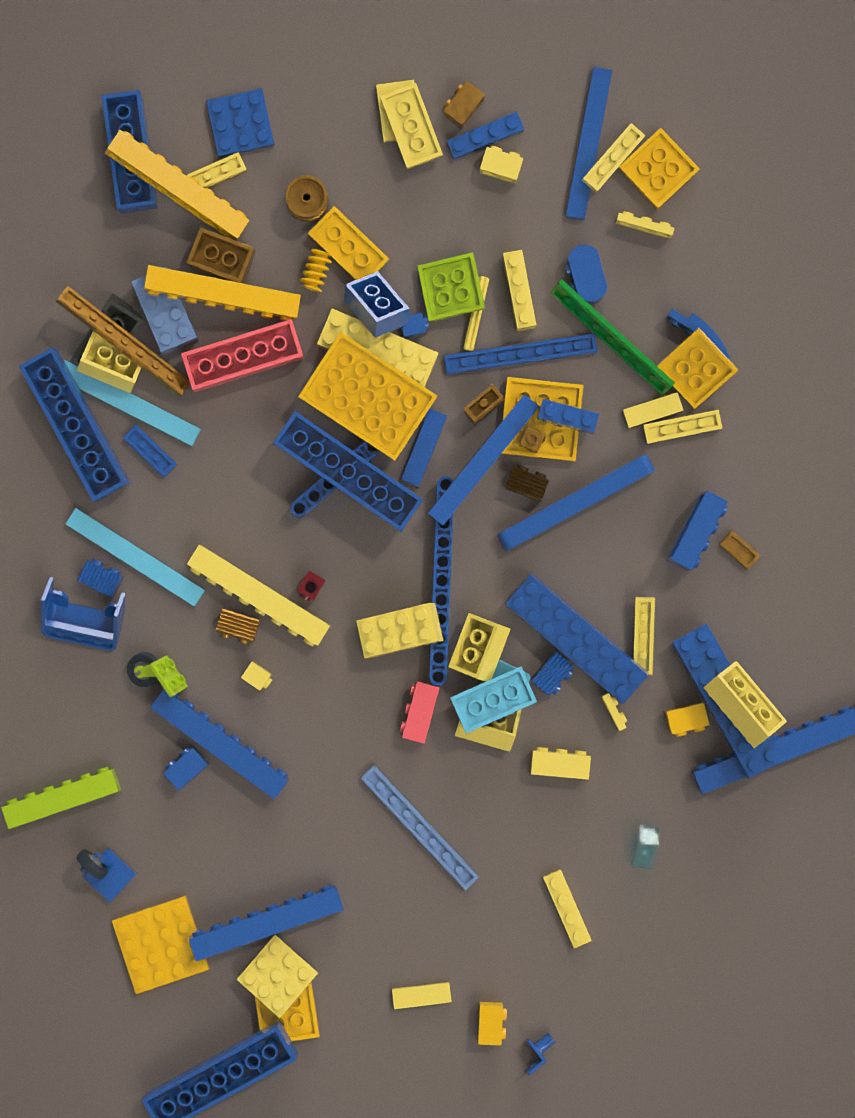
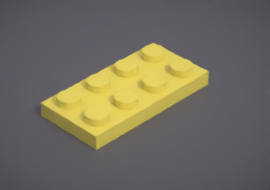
(411, 126)

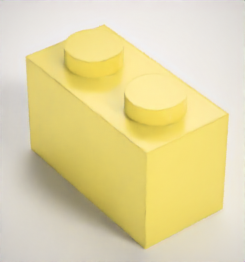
(501, 164)

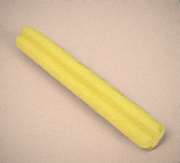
(475, 319)

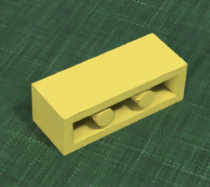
(560, 763)

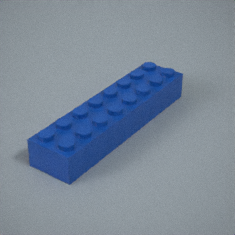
(74, 424)
(348, 471)
(577, 638)
(703, 662)
(222, 1074)

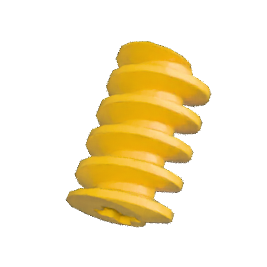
(316, 269)

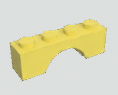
(519, 290)

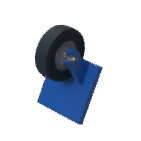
(105, 872)

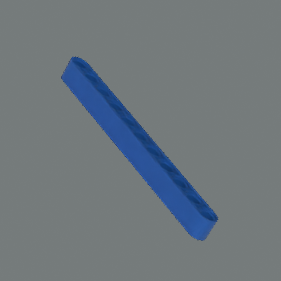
(444, 590)

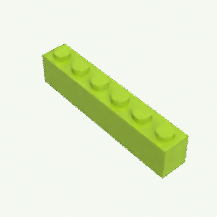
(61, 798)

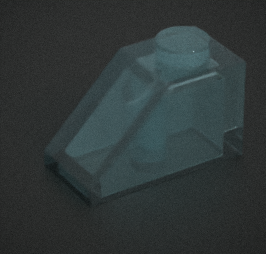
(646, 846)

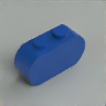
(586, 273)

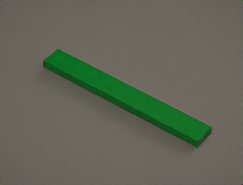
(612, 337)

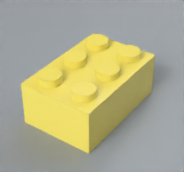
(479, 647)

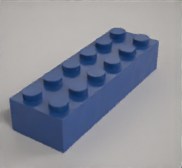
(127, 113)

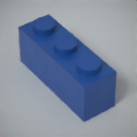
(568, 416)

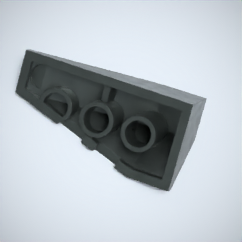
(120, 313)

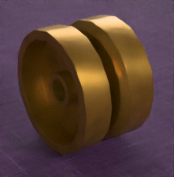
(315, 190)

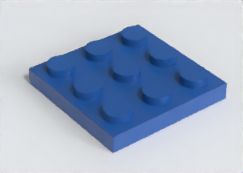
(240, 122)

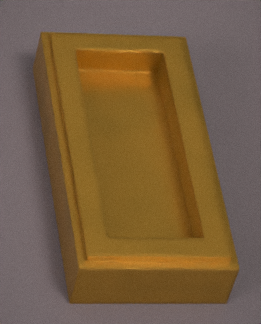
(739, 550)

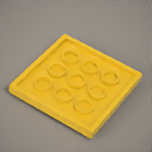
(559, 441)
(158, 944)

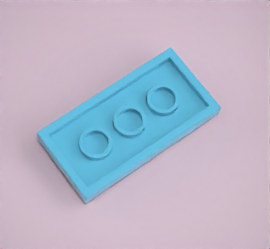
(493, 700)

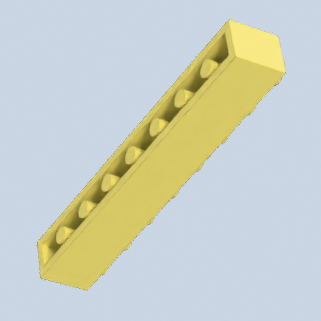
(259, 595)

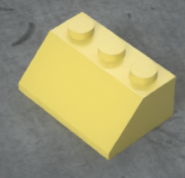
(108, 364)
(495, 734)

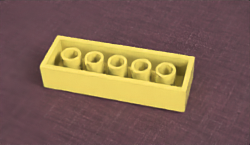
(399, 352)

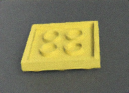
(277, 976)

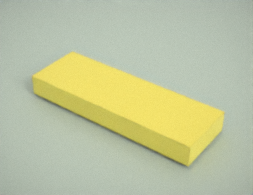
(219, 171)
(652, 410)
(421, 995)

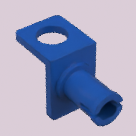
(538, 1048)

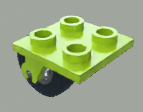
(146, 670)

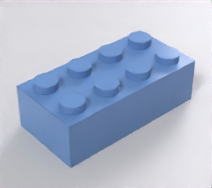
(166, 318)

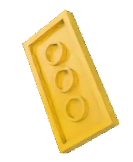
(347, 245)

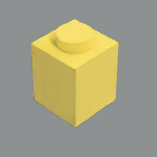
(257, 676)

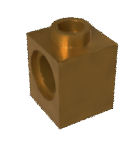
(532, 439)

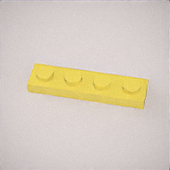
(613, 158)
(682, 426)
(644, 632)
(567, 908)

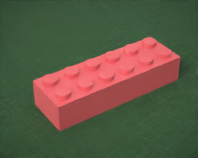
(242, 355)

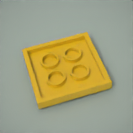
(659, 168)
(697, 368)
(298, 1021)

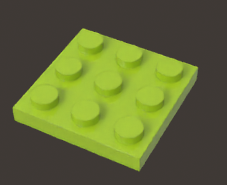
(451, 287)

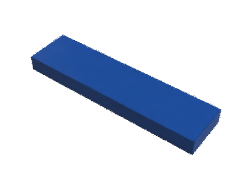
(424, 447)

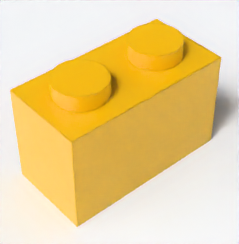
(686, 719)
(490, 1023)

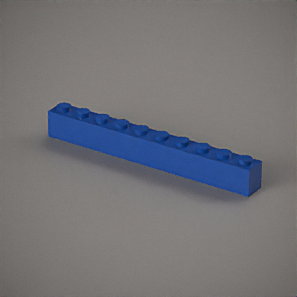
(791, 745)

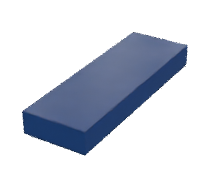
(150, 451)

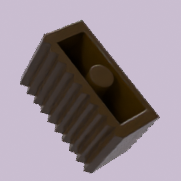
(526, 483)

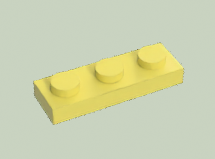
(645, 224)

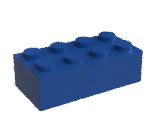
(697, 531)

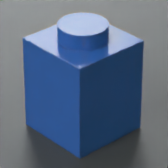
(416, 326)

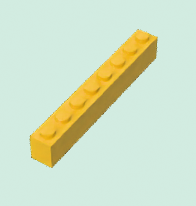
(176, 185)
(221, 292)

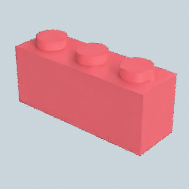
(419, 711)

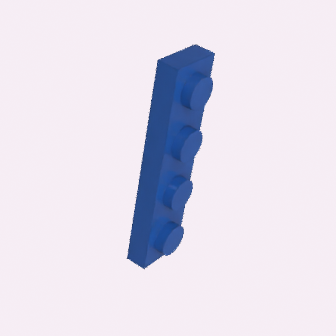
(485, 135)

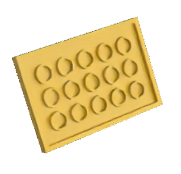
(368, 396)

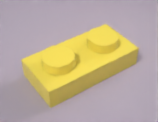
(618, 718)

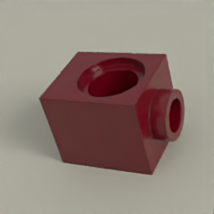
(311, 577)

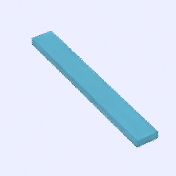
(136, 407)
(135, 557)

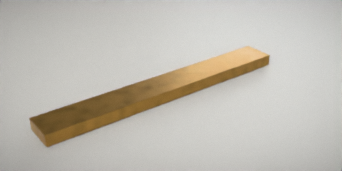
(123, 341)

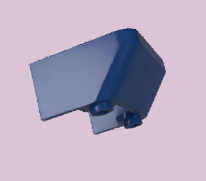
(80, 623)

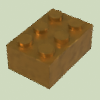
(221, 256)

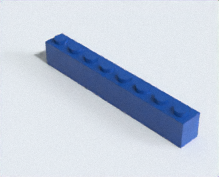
(220, 743)
(265, 923)

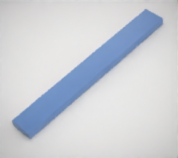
(419, 827)

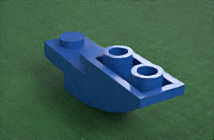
(692, 324)

